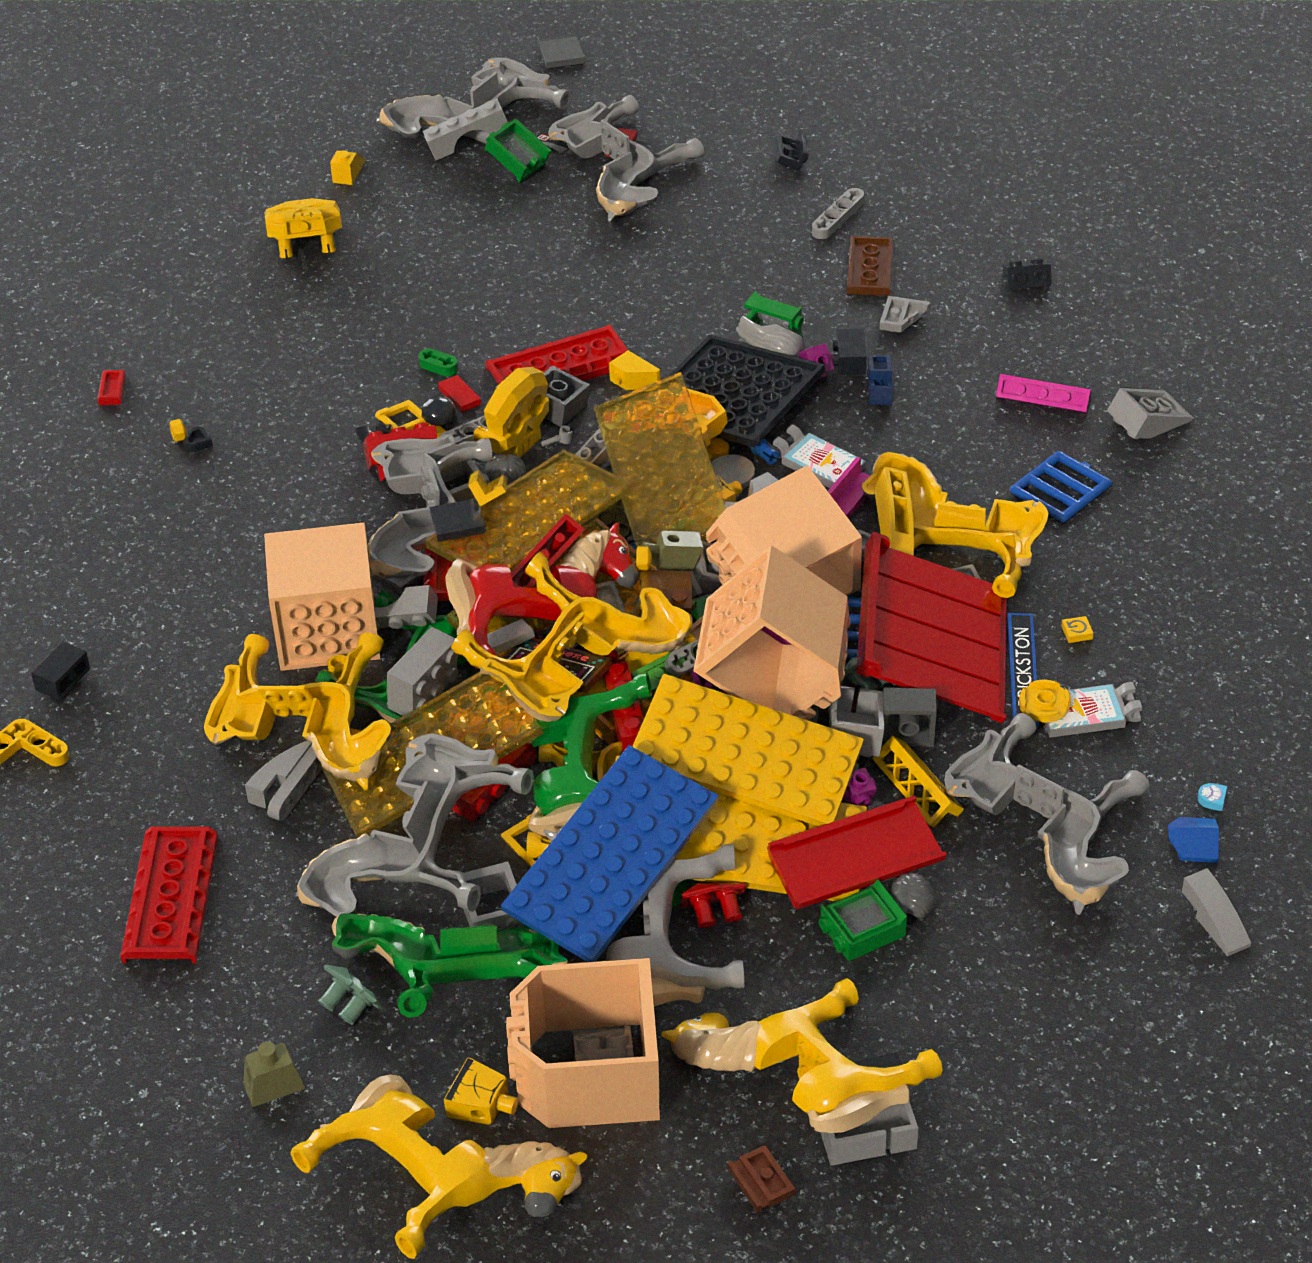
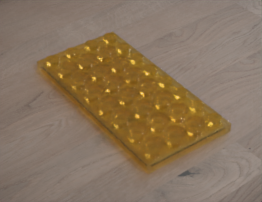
(662, 452)
(532, 507)
(473, 712)

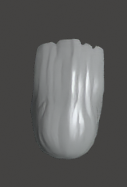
(770, 337)

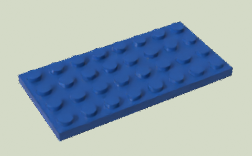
(610, 854)

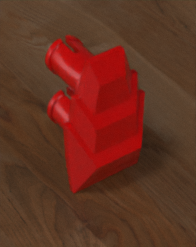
(703, 894)

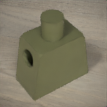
(676, 550)
(270, 1074)

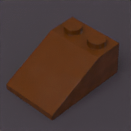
(673, 584)

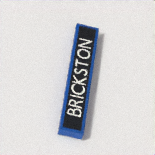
(1021, 656)

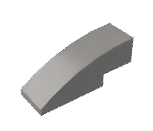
(273, 774)
(1216, 912)

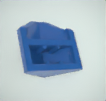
(1195, 839)

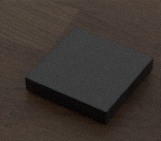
(457, 520)

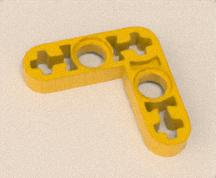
(23, 734)

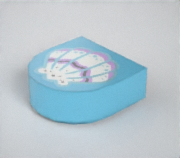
(1212, 796)

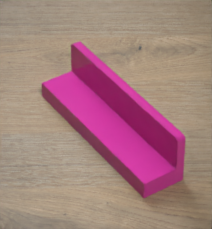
(1043, 393)
(848, 488)

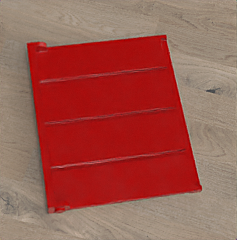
(932, 629)

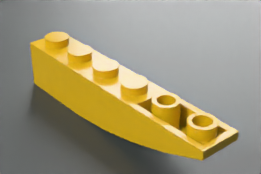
(895, 509)

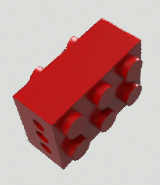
(420, 431)

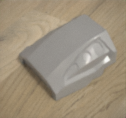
(603, 1043)

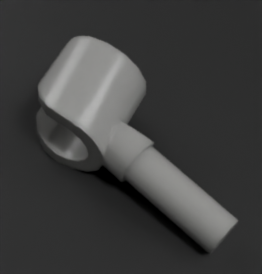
(564, 437)

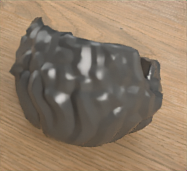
(508, 465)
(913, 894)

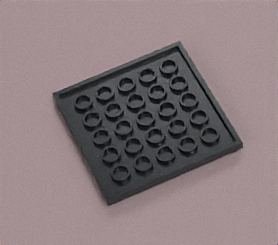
(749, 383)

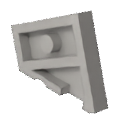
(901, 313)

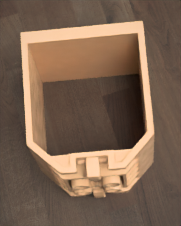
(797, 520)
(319, 593)
(755, 666)
(584, 998)

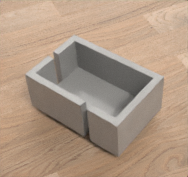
(422, 672)
(864, 723)
(890, 1129)

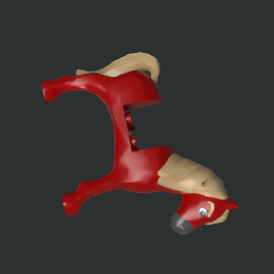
(491, 591)

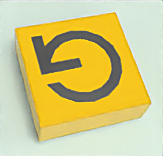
(1077, 629)

